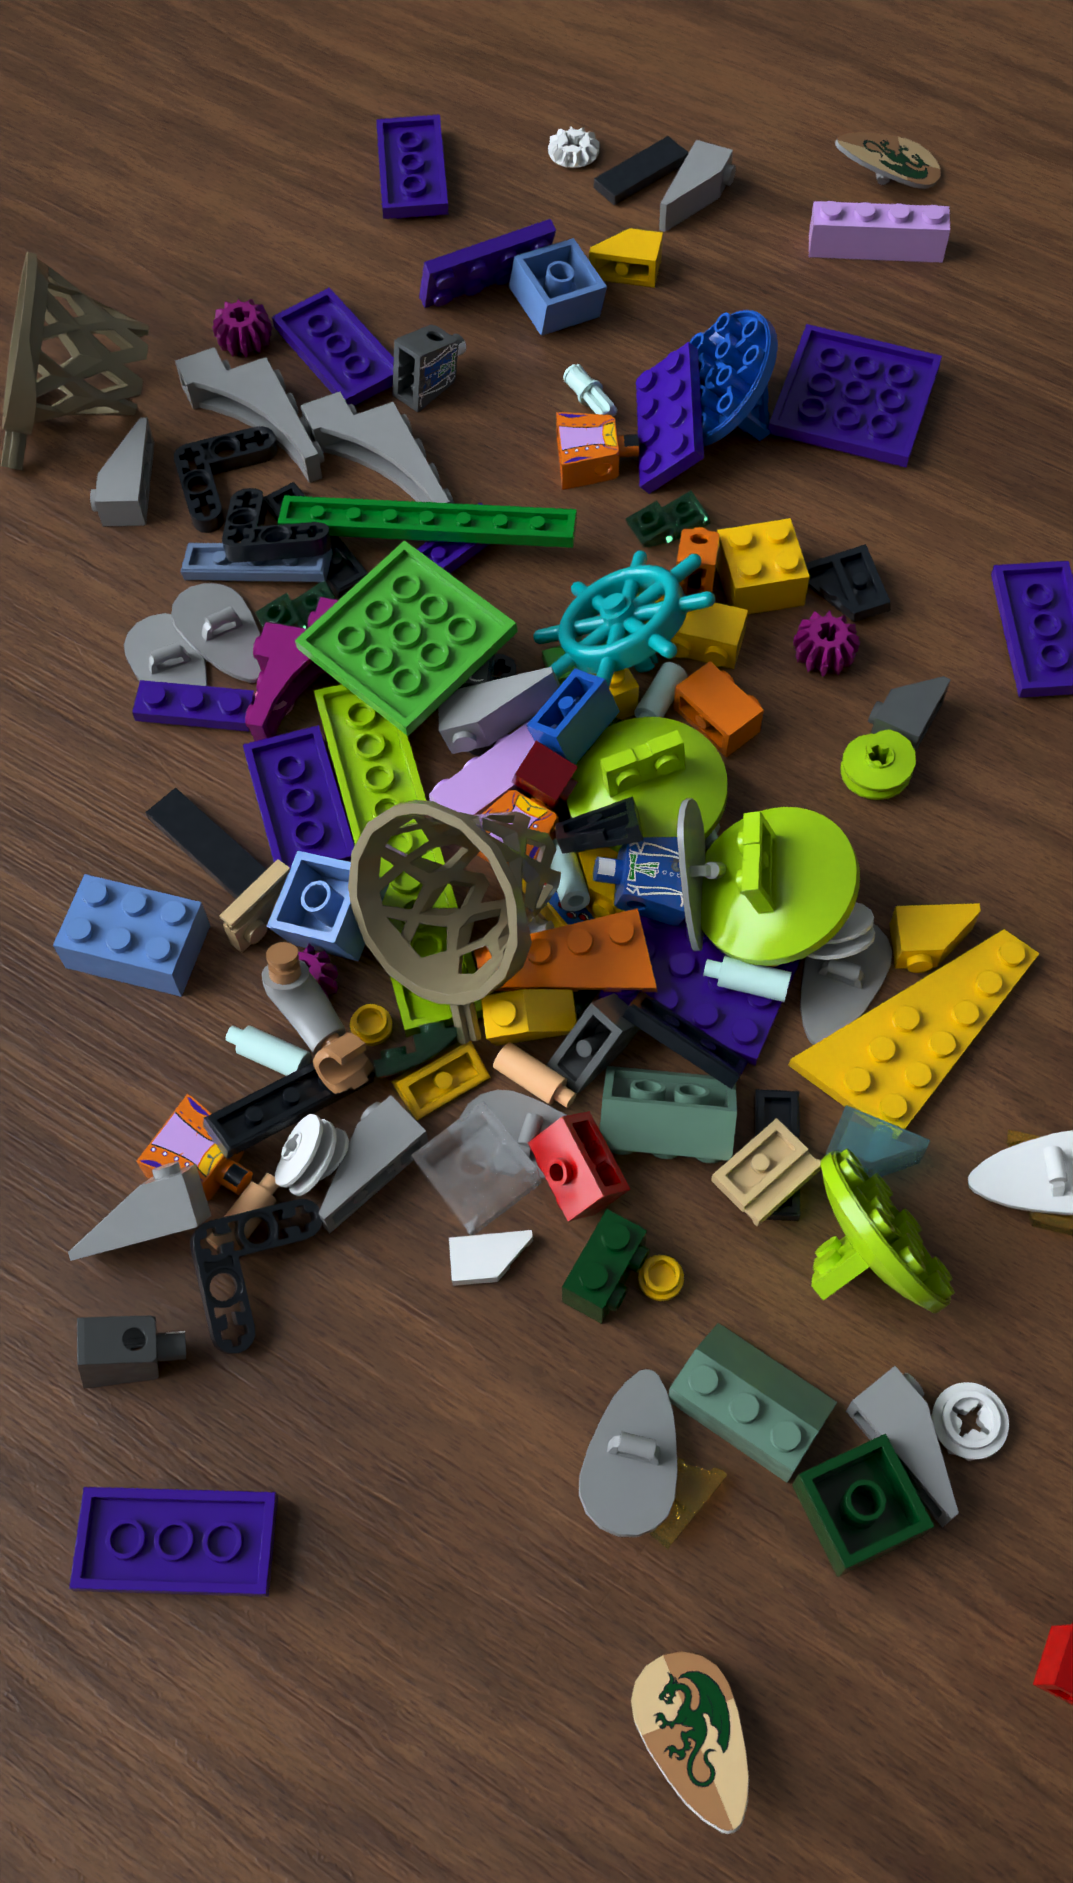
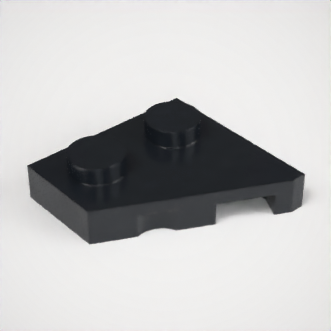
(850, 583)

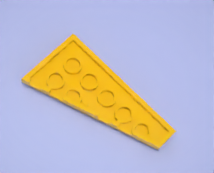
(909, 1044)

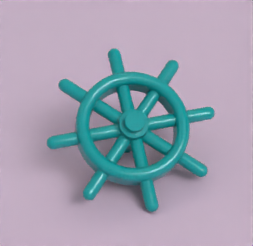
(623, 617)

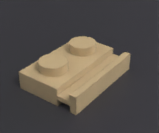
(249, 914)
(766, 1172)

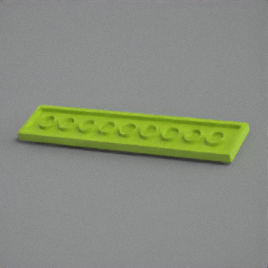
(373, 775)

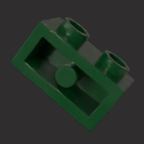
(604, 1266)

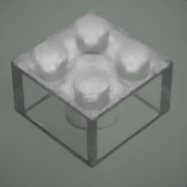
(477, 1168)

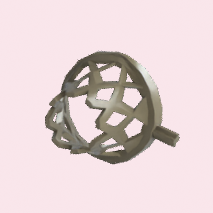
(88, 358)
(440, 975)

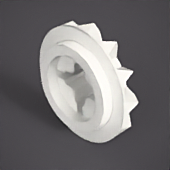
(570, 155)
(991, 1419)

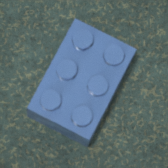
(132, 935)

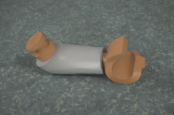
(305, 1005)

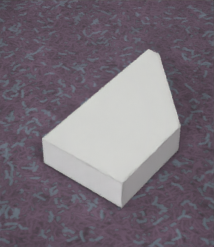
(485, 1256)

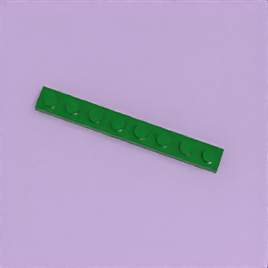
(434, 521)

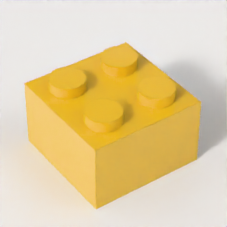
(762, 566)

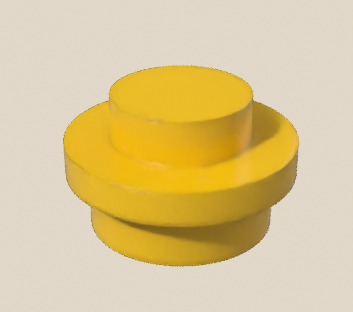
(371, 1024)
(661, 1278)

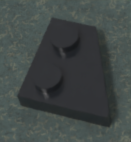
(601, 828)

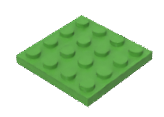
(406, 637)

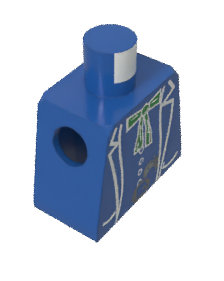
(646, 879)

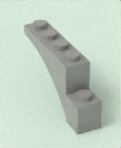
(255, 397)
(378, 441)

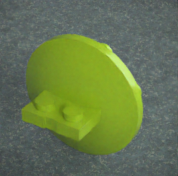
(658, 766)
(783, 886)
(875, 1238)

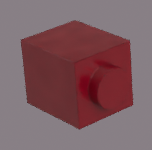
(546, 775)

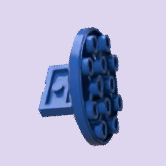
(735, 373)

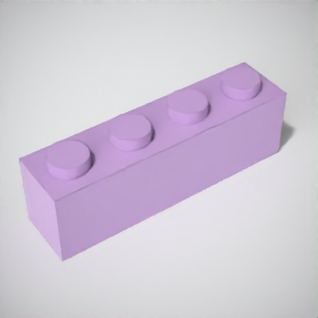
(879, 231)
(486, 777)

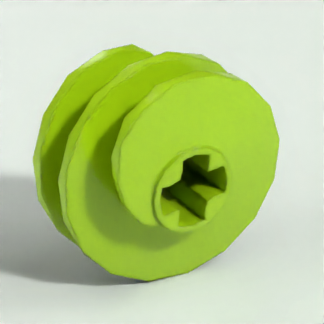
(878, 764)

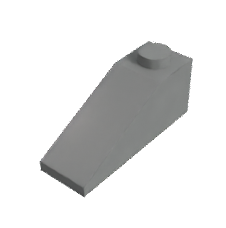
(697, 183)
(125, 480)
(490, 710)
(375, 1155)
(158, 1207)
(897, 1408)

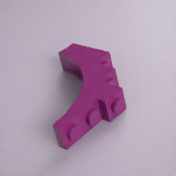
(283, 673)

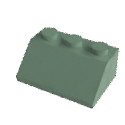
(668, 1114)
(751, 1401)

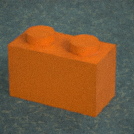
(718, 708)

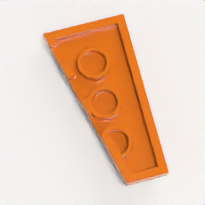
(586, 955)

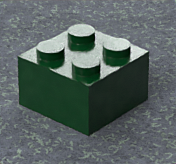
(862, 1505)

